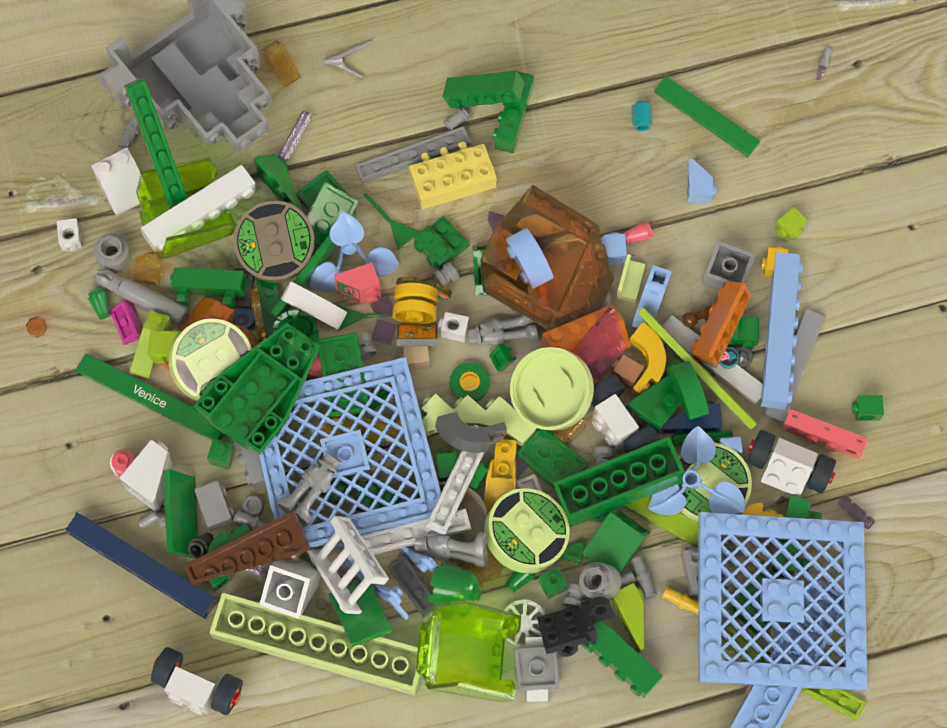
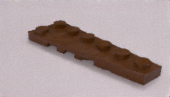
(264, 545)

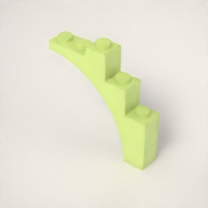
(472, 413)

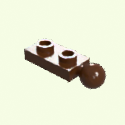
(690, 319)

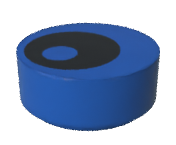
(245, 318)

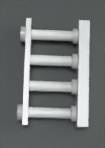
(363, 560)

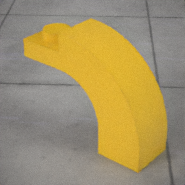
(652, 348)

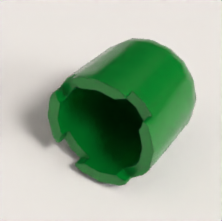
(453, 585)

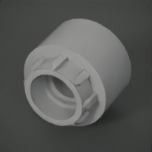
(108, 244)
(610, 580)

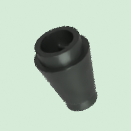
(199, 546)

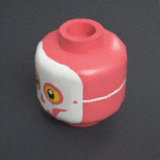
(121, 461)

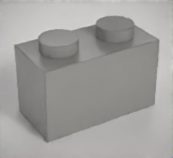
(213, 506)

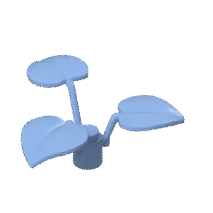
(346, 233)
(698, 448)

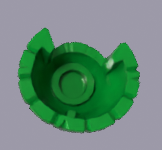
(301, 321)

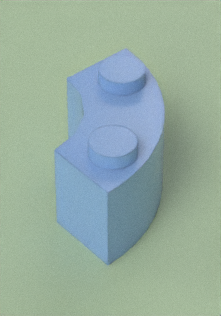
(529, 258)

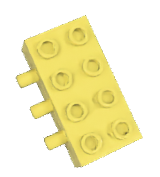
(452, 175)

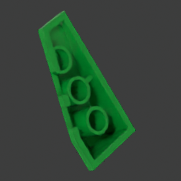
(276, 177)

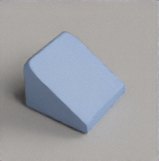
(732, 442)

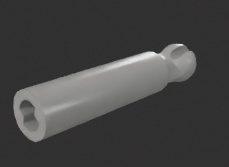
(142, 296)

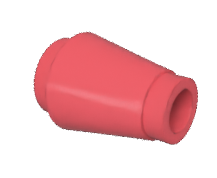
(638, 233)

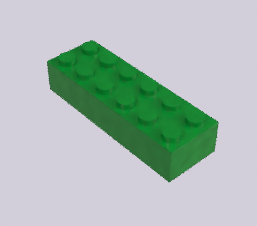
(620, 481)

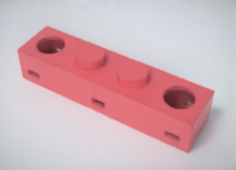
(832, 439)

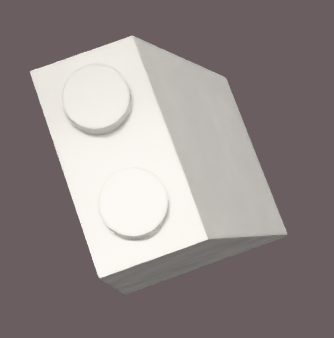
(118, 180)
(145, 475)
(290, 586)

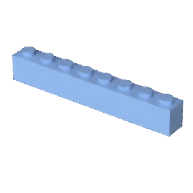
(780, 331)

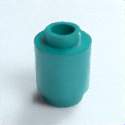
(641, 115)

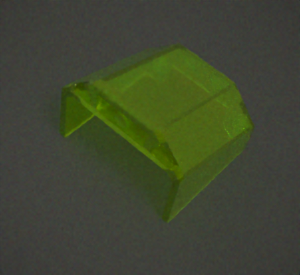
(194, 177)
(465, 650)

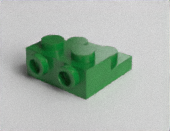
(440, 243)

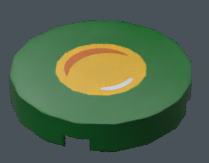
(469, 380)

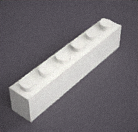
(200, 208)

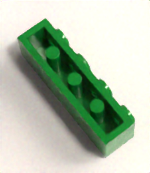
(483, 89)
(512, 118)
(624, 660)

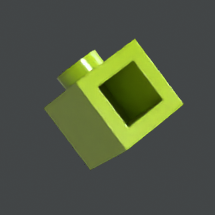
(790, 225)

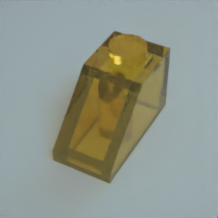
(280, 63)

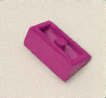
(127, 321)

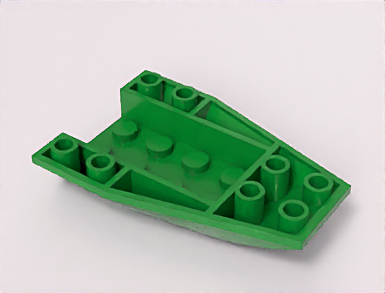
(259, 390)

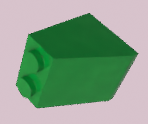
(616, 541)

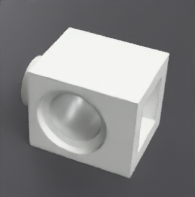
(67, 227)
(457, 334)

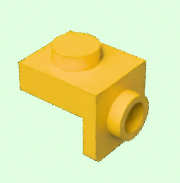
(768, 262)

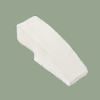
(314, 305)

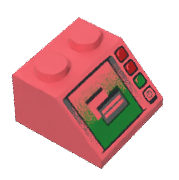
(359, 284)

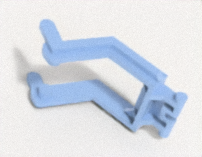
(392, 595)

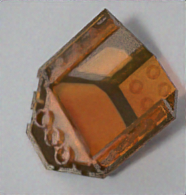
(571, 250)

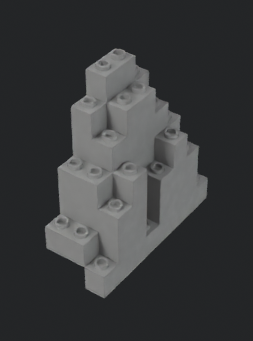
(198, 74)

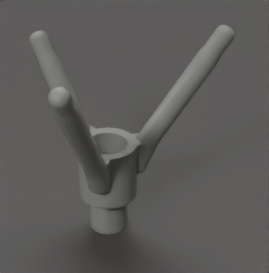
(339, 59)

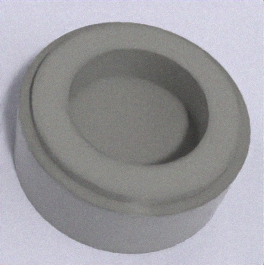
(252, 505)

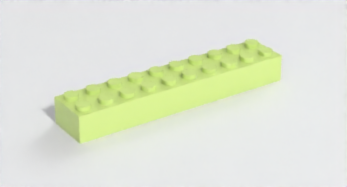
(315, 644)

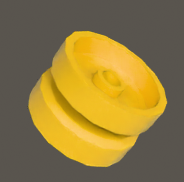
(415, 303)

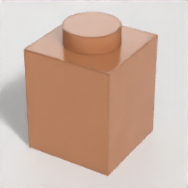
(627, 371)

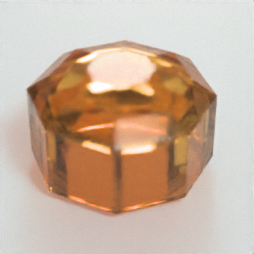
(36, 326)

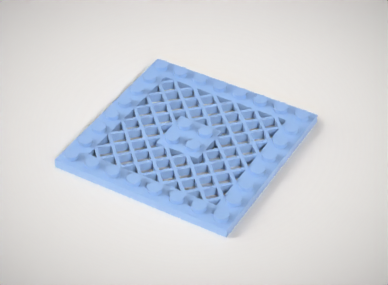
(351, 453)
(781, 602)

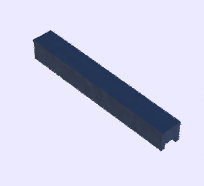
(141, 565)

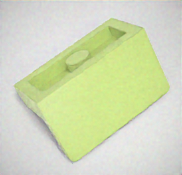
(630, 280)

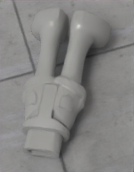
(493, 331)
(319, 479)
(446, 548)

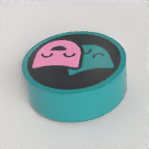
(729, 358)

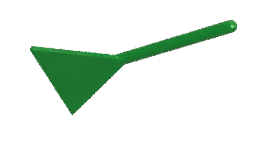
(401, 233)
(354, 316)

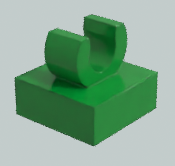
(501, 357)

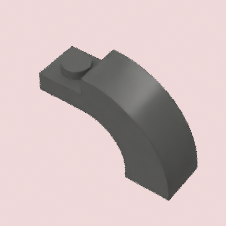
(468, 438)

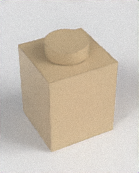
(416, 357)

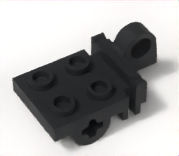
(573, 626)

